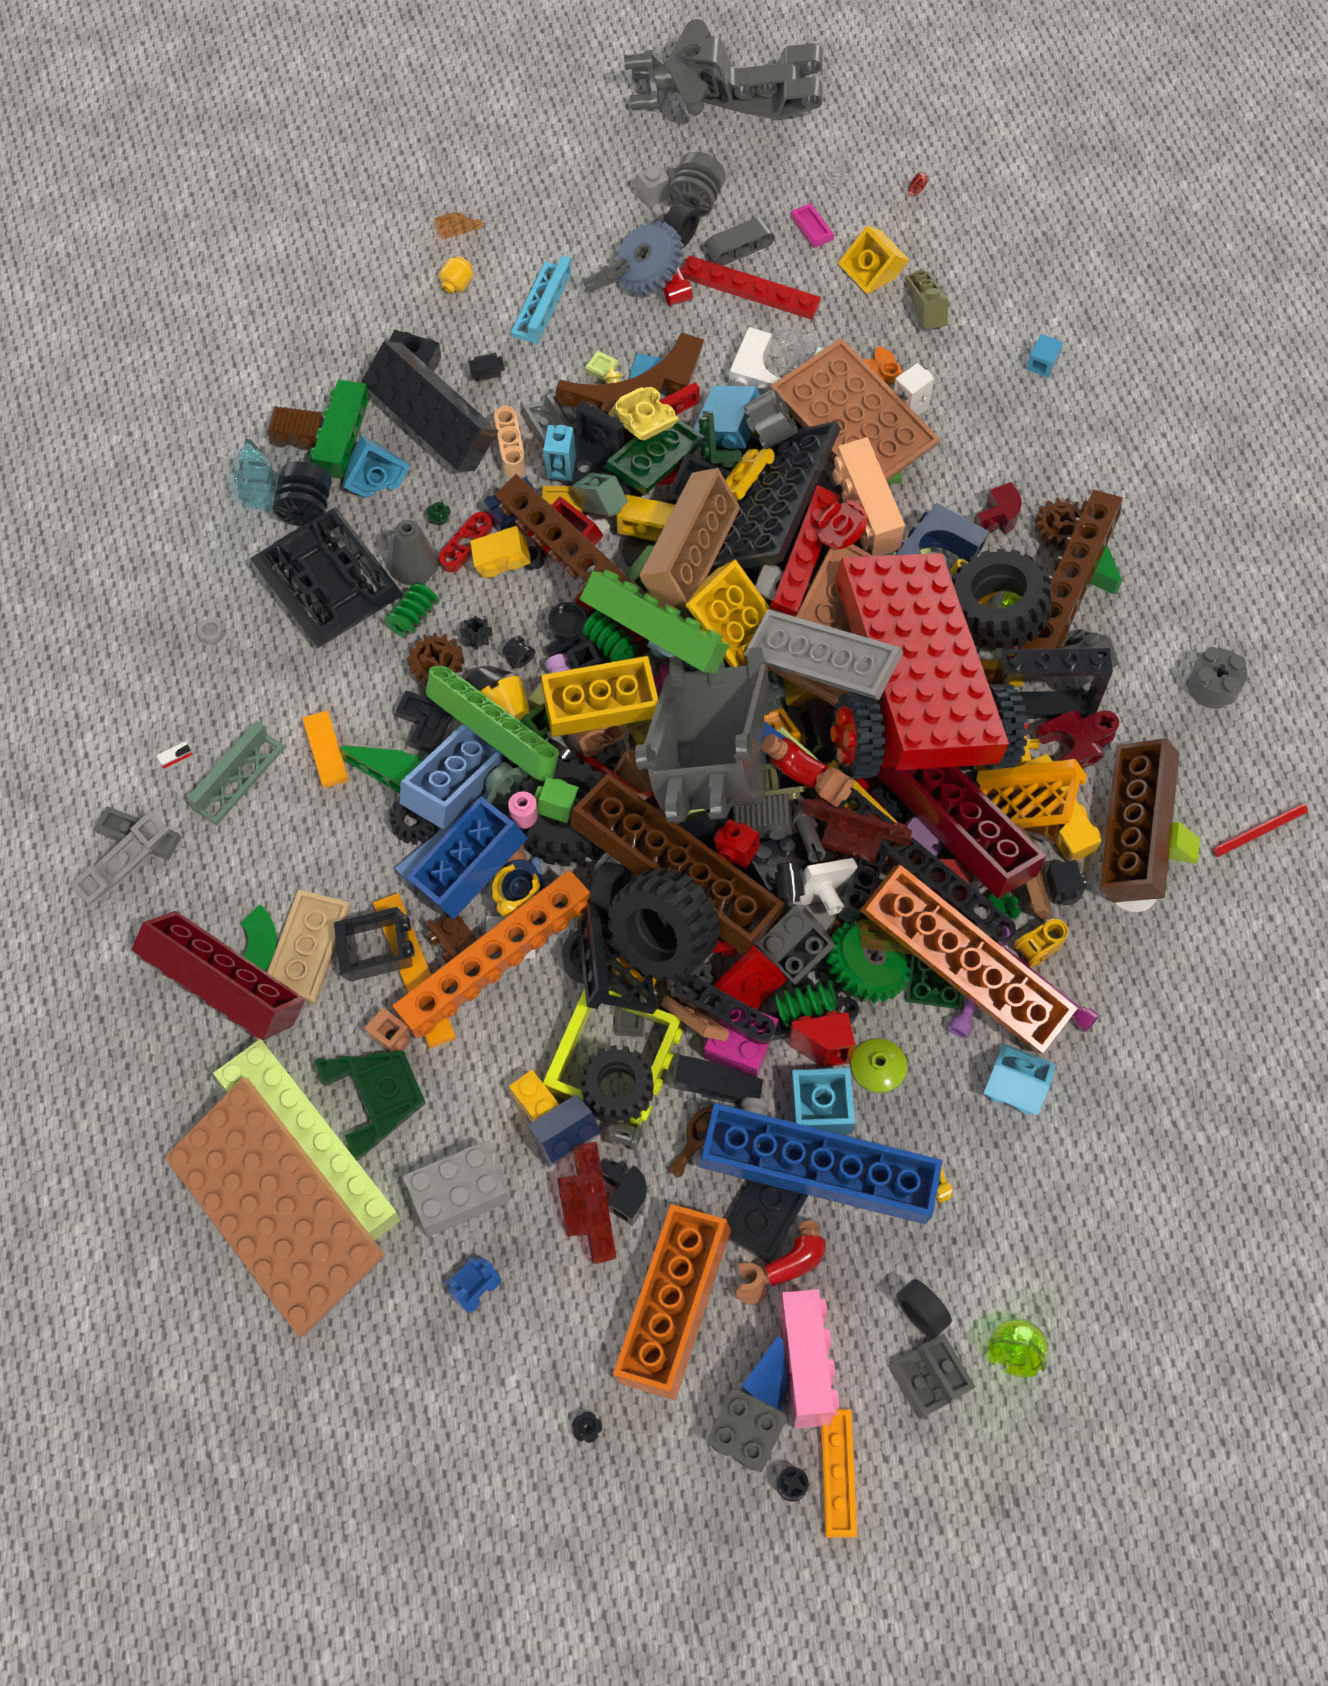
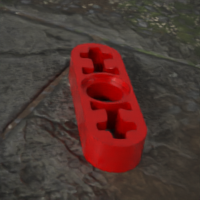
(465, 531)

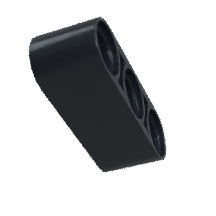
(855, 892)

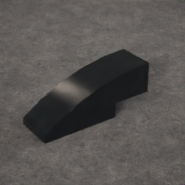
(716, 1080)

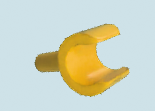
(944, 1189)

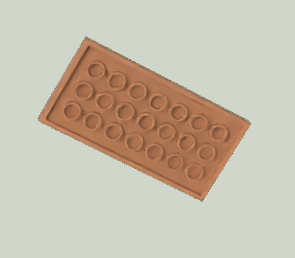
(274, 1207)

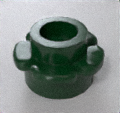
(438, 518)

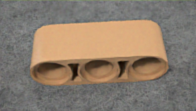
(508, 427)

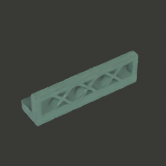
(228, 767)

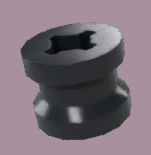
(518, 651)
(795, 1479)

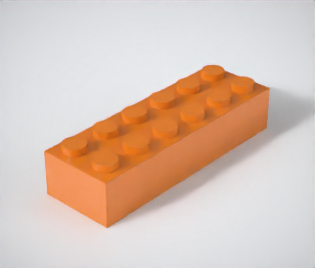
(672, 1302)

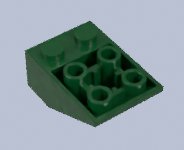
(930, 988)

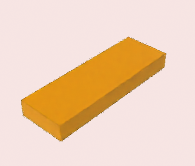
(325, 749)

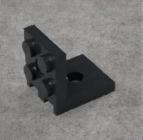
(597, 440)

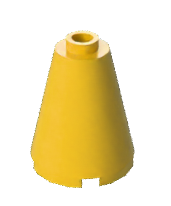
(510, 696)

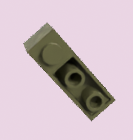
(928, 300)

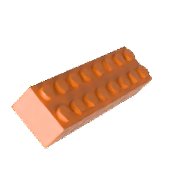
(968, 959)

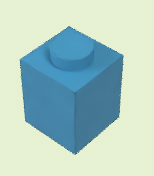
(1044, 355)

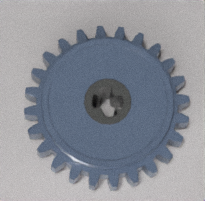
(652, 256)

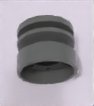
(697, 182)

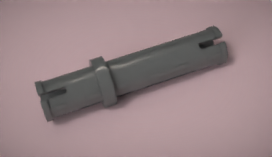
(807, 830)

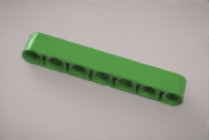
(492, 723)

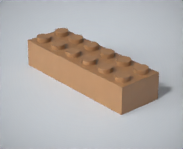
(690, 539)

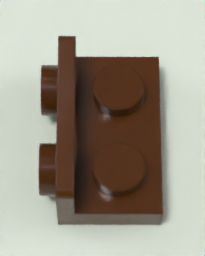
(450, 935)

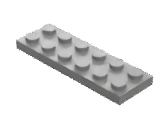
(826, 654)

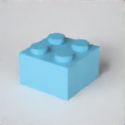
(823, 1099)

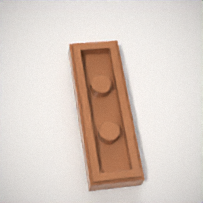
(696, 1020)

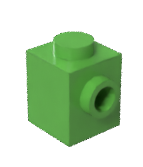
(556, 799)

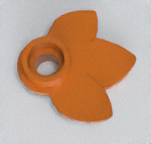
(885, 363)

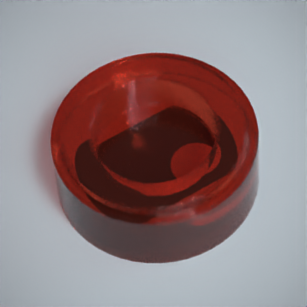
(918, 183)

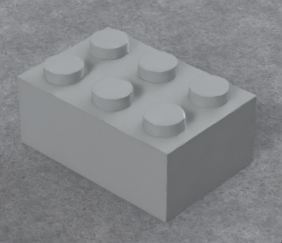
(456, 1189)

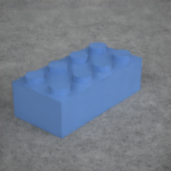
(450, 777)

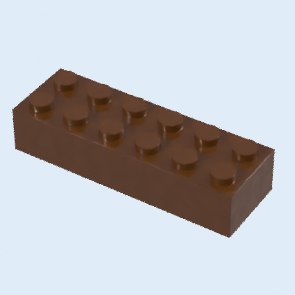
(1140, 821)

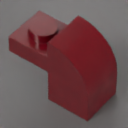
(1003, 511)

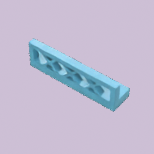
(546, 304)

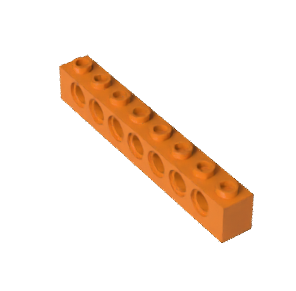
(432, 990)

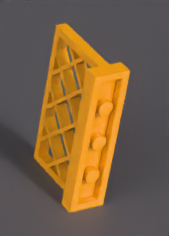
(1030, 778)

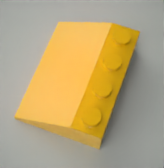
(731, 607)

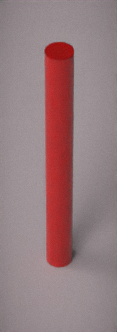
(1260, 830)

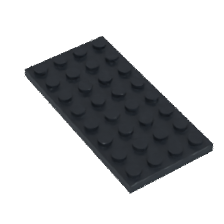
(777, 498)

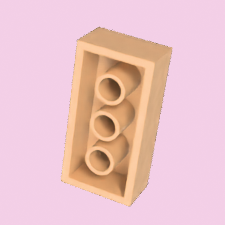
(865, 483)

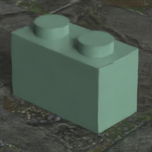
(600, 494)

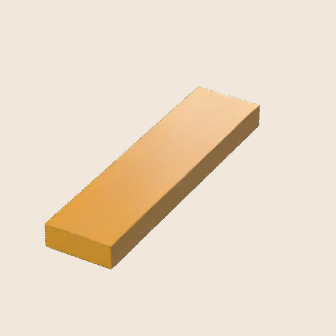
(839, 1477)

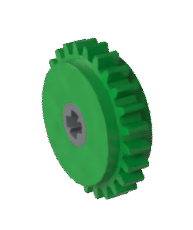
(866, 971)

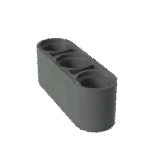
(739, 241)

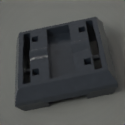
(324, 578)

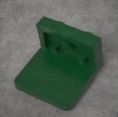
(708, 450)

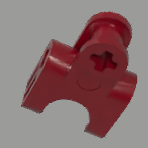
(1081, 735)

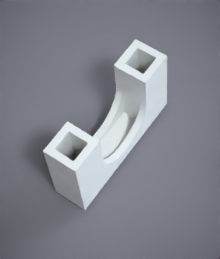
(749, 366)

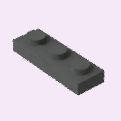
(117, 826)

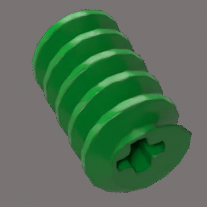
(410, 608)
(609, 637)
(806, 1003)

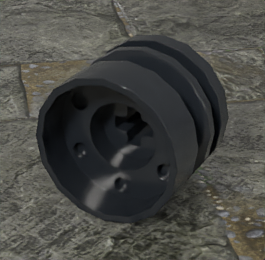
(301, 492)

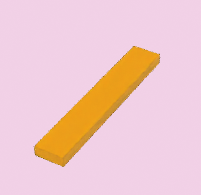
(418, 973)

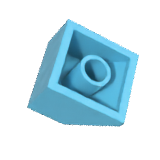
(1020, 1079)

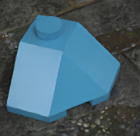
(373, 468)

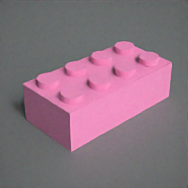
(806, 1357)

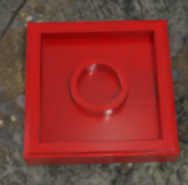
(752, 979)

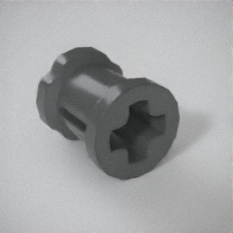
(632, 1141)

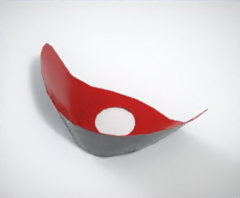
(485, 676)

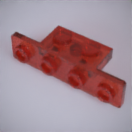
(854, 832)
(586, 1203)

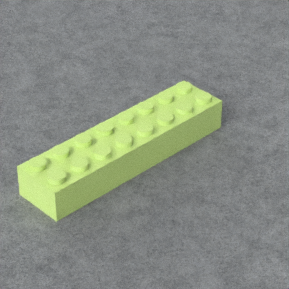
(312, 1134)

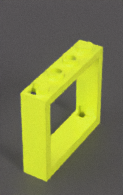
(573, 1033)

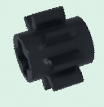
(482, 632)

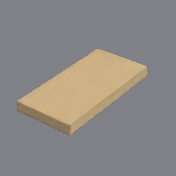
(308, 943)

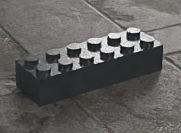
(429, 406)

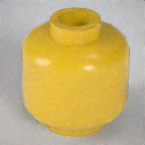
(456, 275)

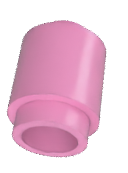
(523, 809)

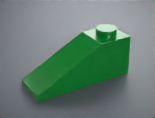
(383, 765)

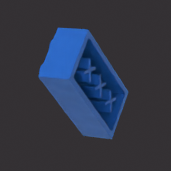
(467, 857)

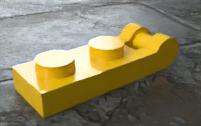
(748, 470)

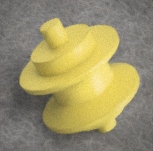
(612, 377)

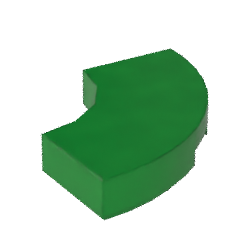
(261, 937)

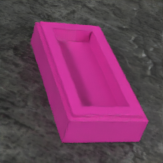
(812, 225)

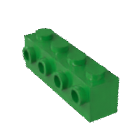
(340, 427)

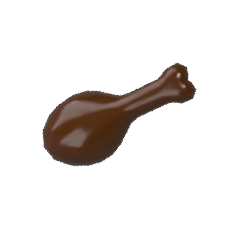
(695, 1139)

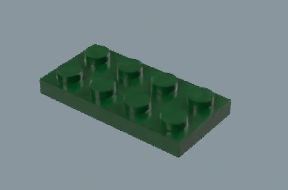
(650, 460)

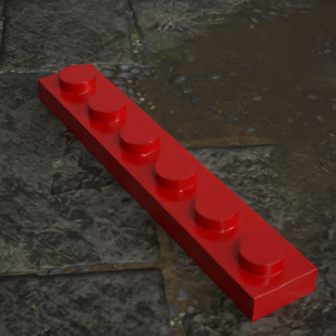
(751, 287)
(803, 554)

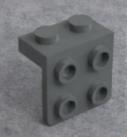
(747, 1429)

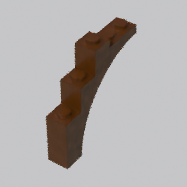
(668, 376)

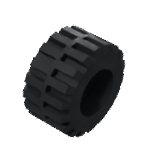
(617, 1061)

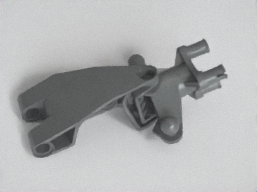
(758, 90)

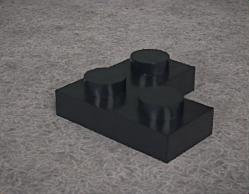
(430, 719)

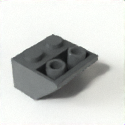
(1084, 639)
(796, 943)

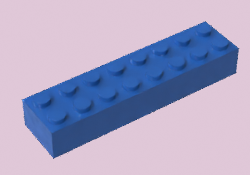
(821, 1164)

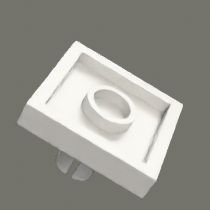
(825, 882)

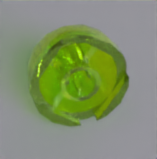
(1019, 1347)

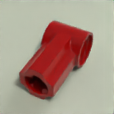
(678, 290)

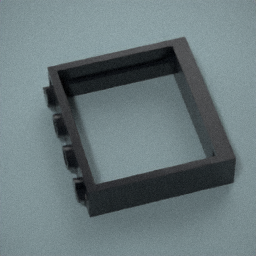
(1057, 663)

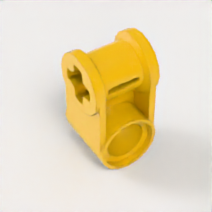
(1038, 945)

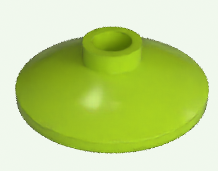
(875, 1077)

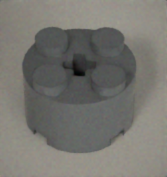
(770, 419)
(1217, 677)

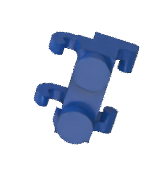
(472, 1282)

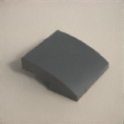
(547, 413)
(931, 1376)

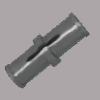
(607, 275)

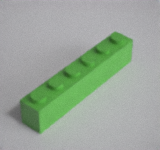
(654, 621)

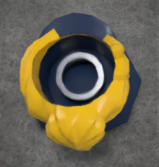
(516, 886)

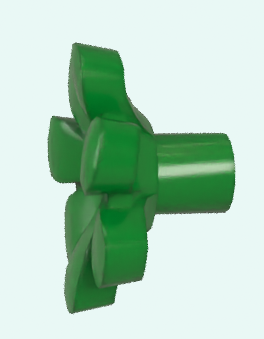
(1007, 905)

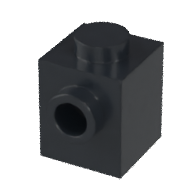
(890, 802)
(1066, 882)

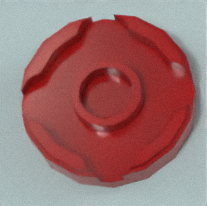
(842, 525)

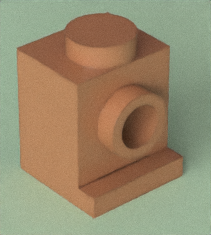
(386, 1023)

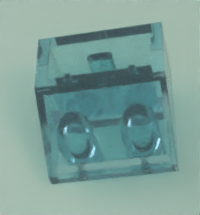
(255, 478)

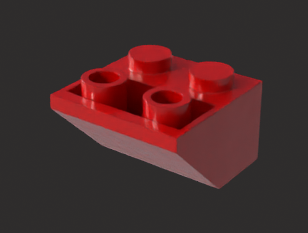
(824, 1039)

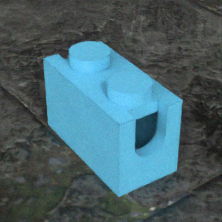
(559, 448)

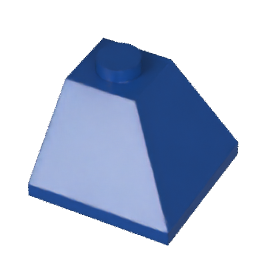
(769, 1377)

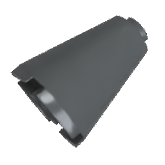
(411, 554)

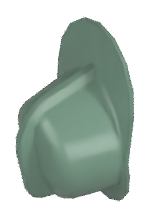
(503, 784)

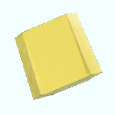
(644, 413)

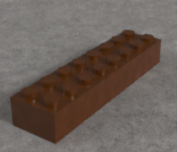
(644, 840)

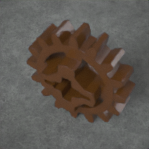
(1056, 521)
(444, 651)

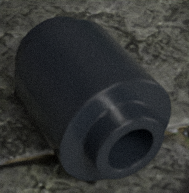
(486, 366)
(789, 881)

